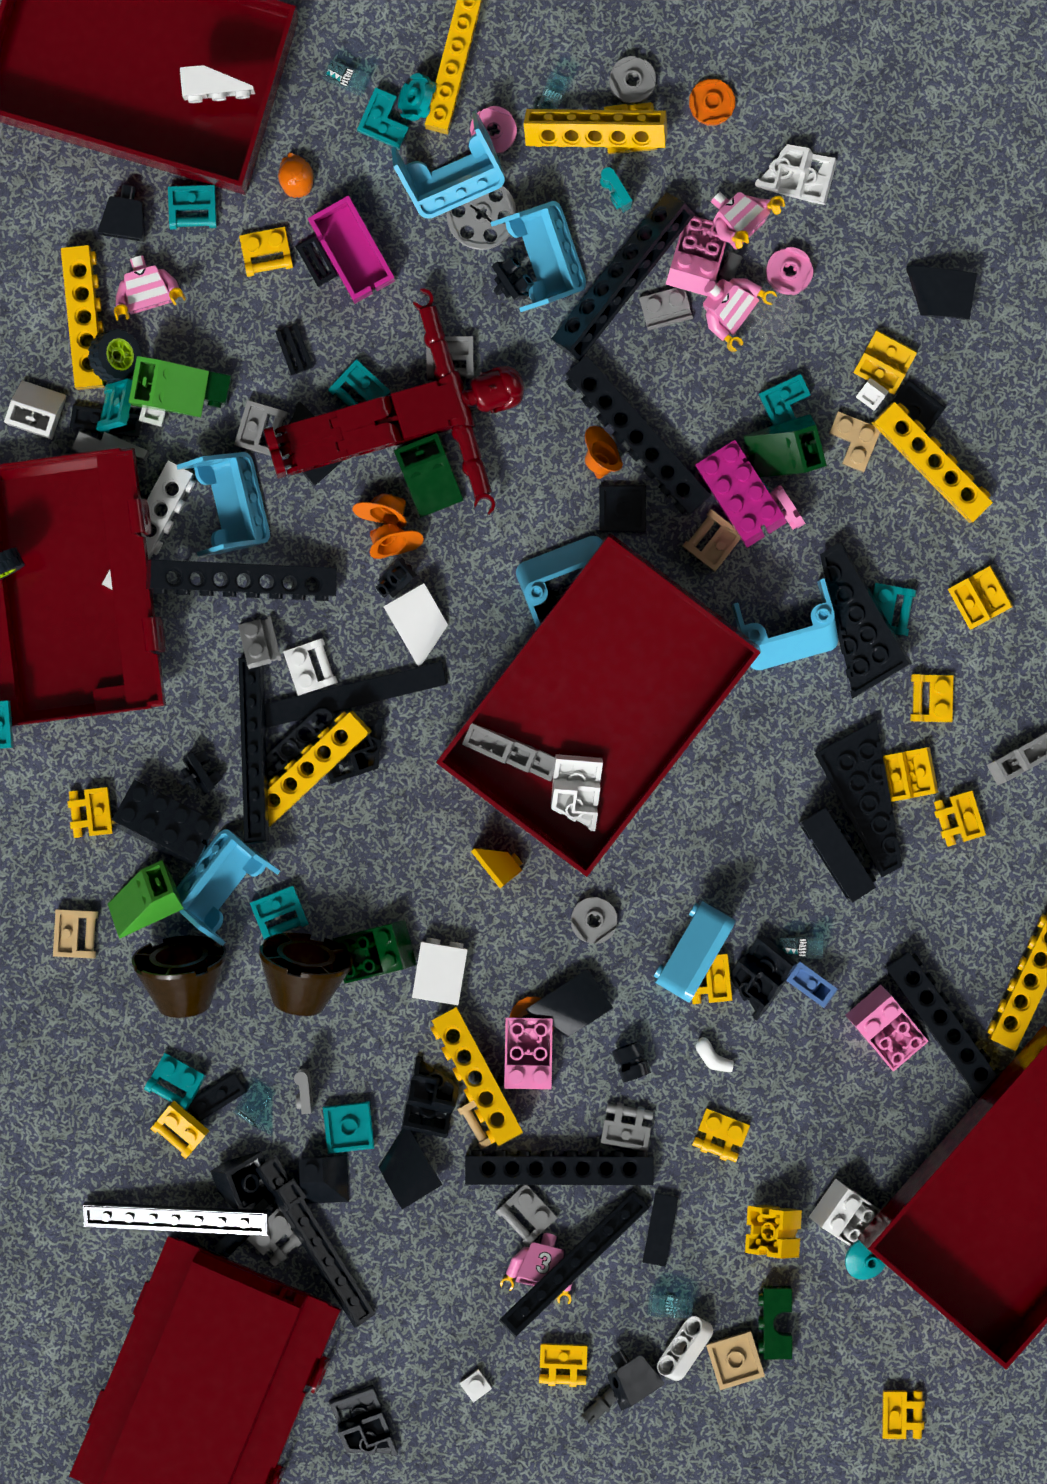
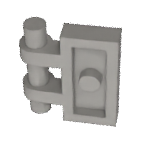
(627, 1134)
(277, 1229)

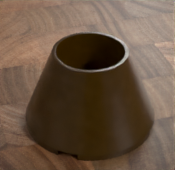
(303, 971)
(180, 973)

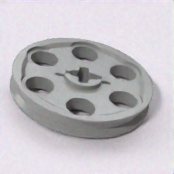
(480, 226)

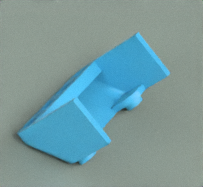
(456, 182)
(549, 252)
(236, 500)
(536, 571)
(795, 644)
(215, 878)
(695, 951)

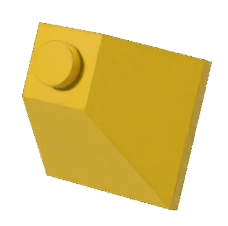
(498, 864)

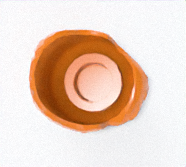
(295, 176)

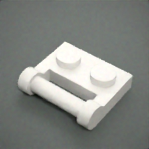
(303, 670)

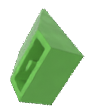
(168, 387)
(145, 900)

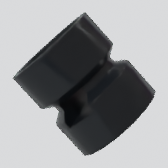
(631, 1061)

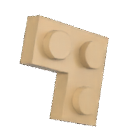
(861, 438)

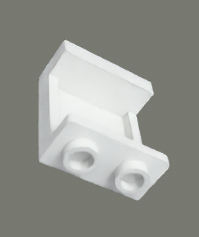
(440, 971)

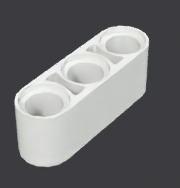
(695, 1344)

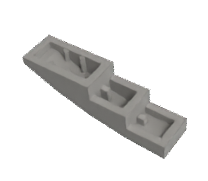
(510, 751)

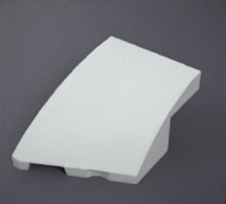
(791, 175)
(417, 621)
(577, 788)

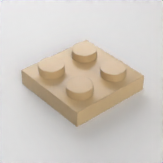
(735, 1360)

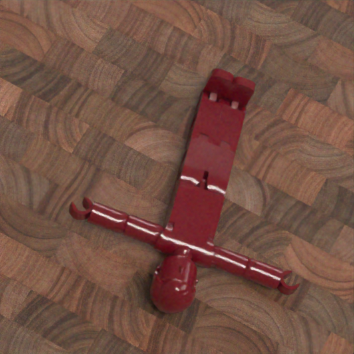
(404, 416)

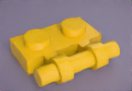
(97, 809)
(966, 816)
(717, 981)
(724, 1128)
(563, 1357)
(895, 1414)

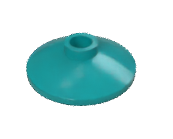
(857, 1262)

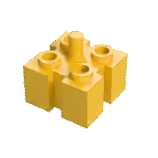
(773, 1231)

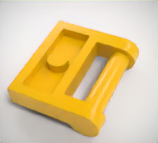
(263, 244)
(939, 698)
(184, 1125)

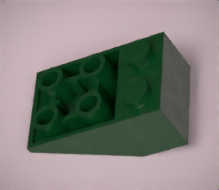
(786, 448)
(428, 475)
(378, 950)

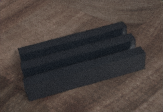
(326, 278)
(287, 330)

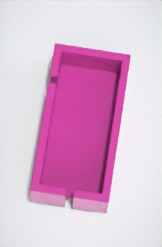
(351, 249)
(740, 493)

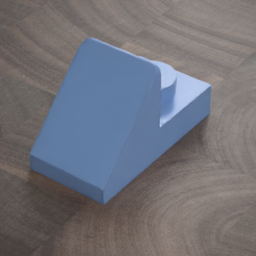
(812, 984)

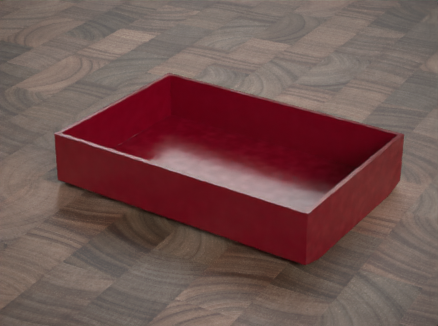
(113, 78)
(613, 674)
(975, 1215)

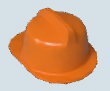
(602, 452)
(382, 509)
(392, 540)

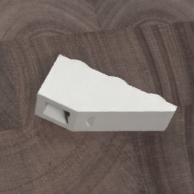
(204, 82)

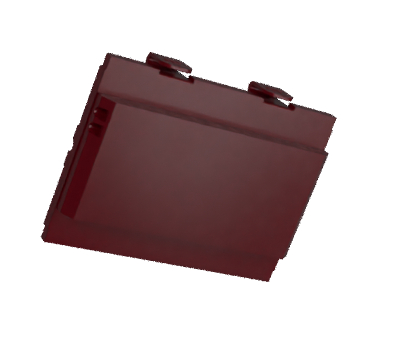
(63, 634)
(206, 1376)

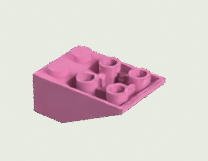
(696, 256)
(887, 1027)
(528, 1053)

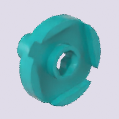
(416, 97)

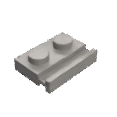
(665, 308)
(259, 642)

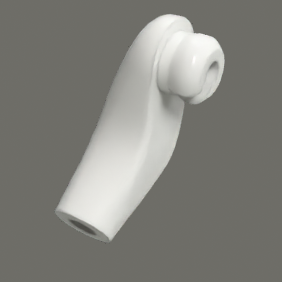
(711, 1058)

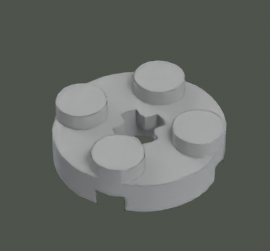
(637, 67)
(607, 920)

